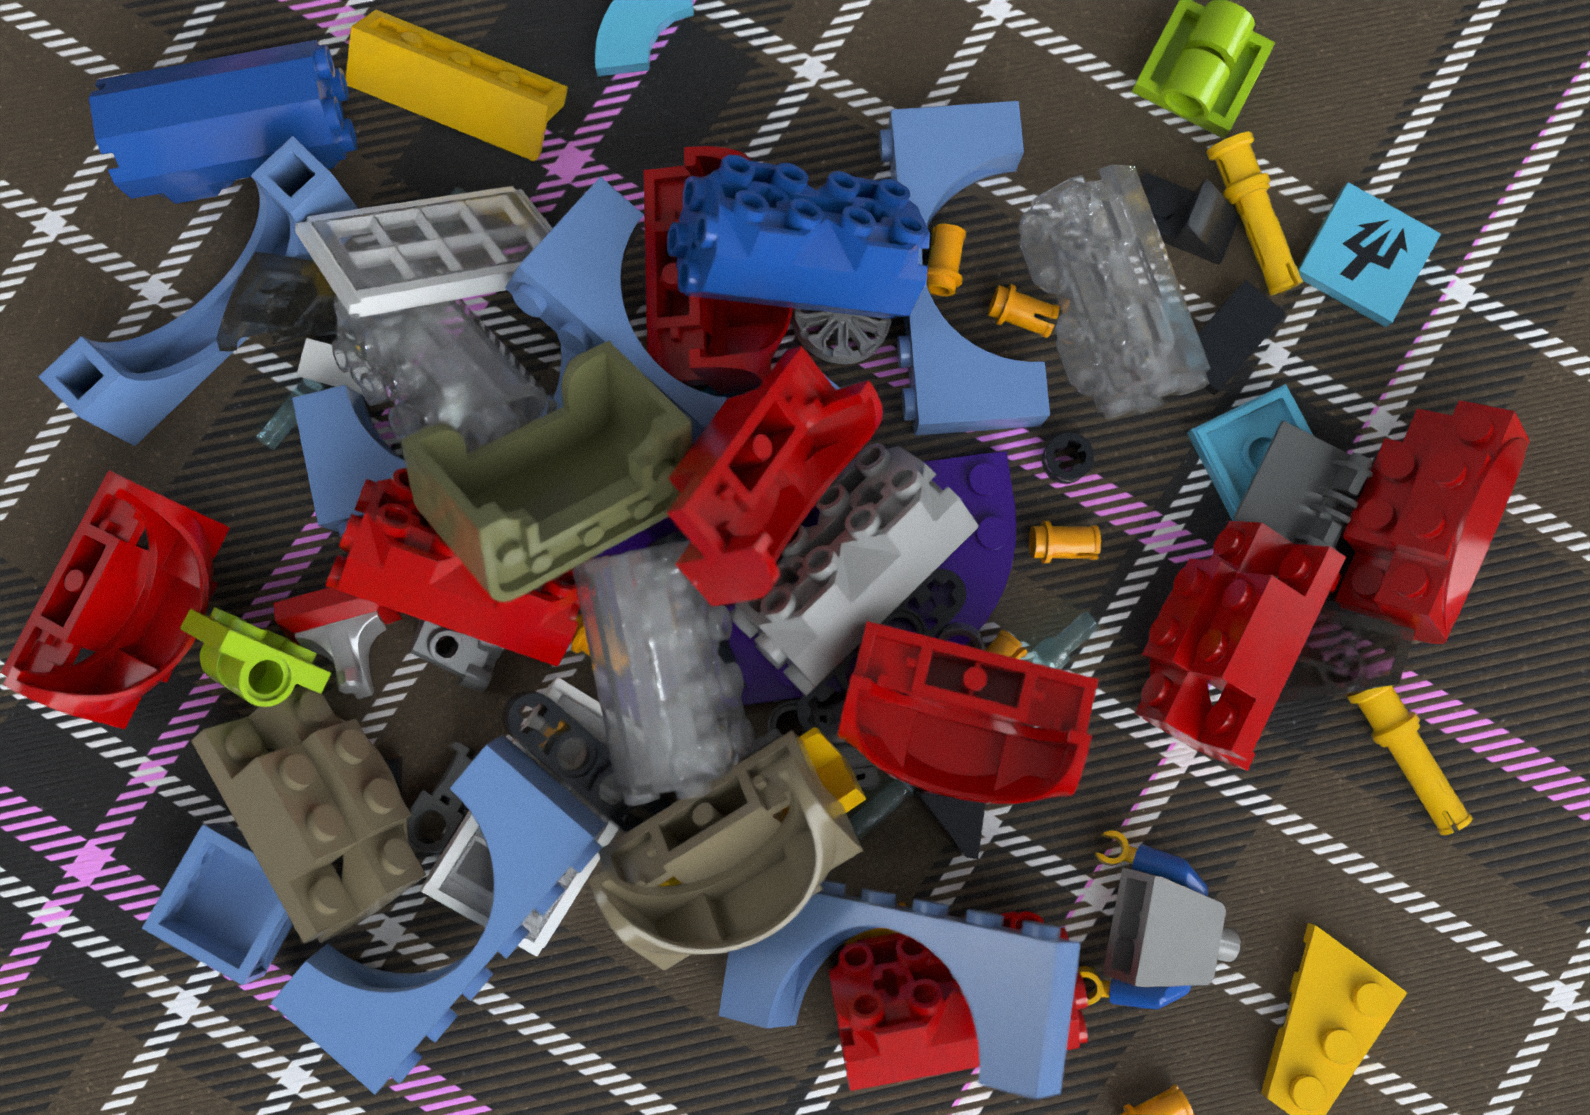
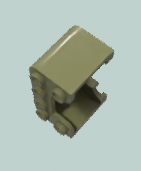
(558, 484)

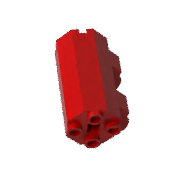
(411, 569)
(907, 1013)

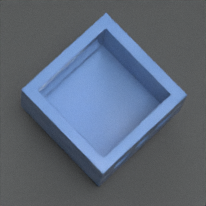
(222, 907)

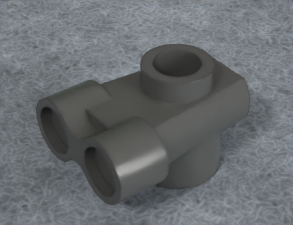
(467, 657)

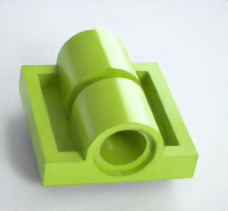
(1205, 64)
(252, 660)

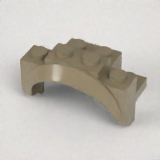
(310, 805)
(734, 852)

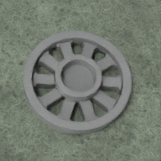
(840, 328)

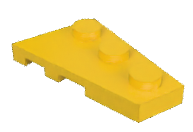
(1329, 1025)

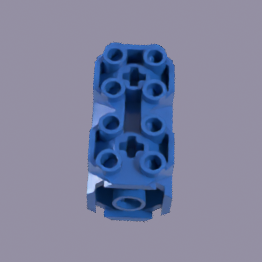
(219, 119)
(777, 242)

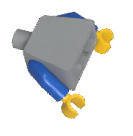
(1161, 931)

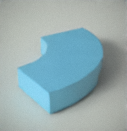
(631, 31)

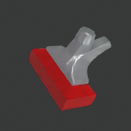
(339, 629)

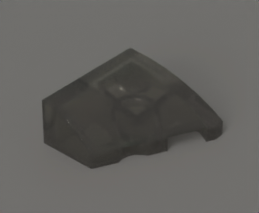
(278, 298)
(1347, 656)

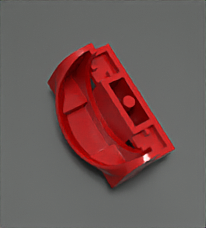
(680, 326)
(762, 474)
(1431, 517)
(117, 603)
(1237, 632)
(966, 718)

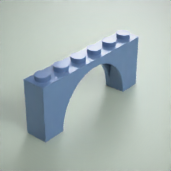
(576, 291)
(949, 377)
(140, 380)
(345, 449)
(1011, 977)
(379, 1017)

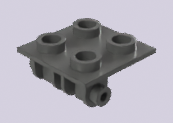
(1305, 488)

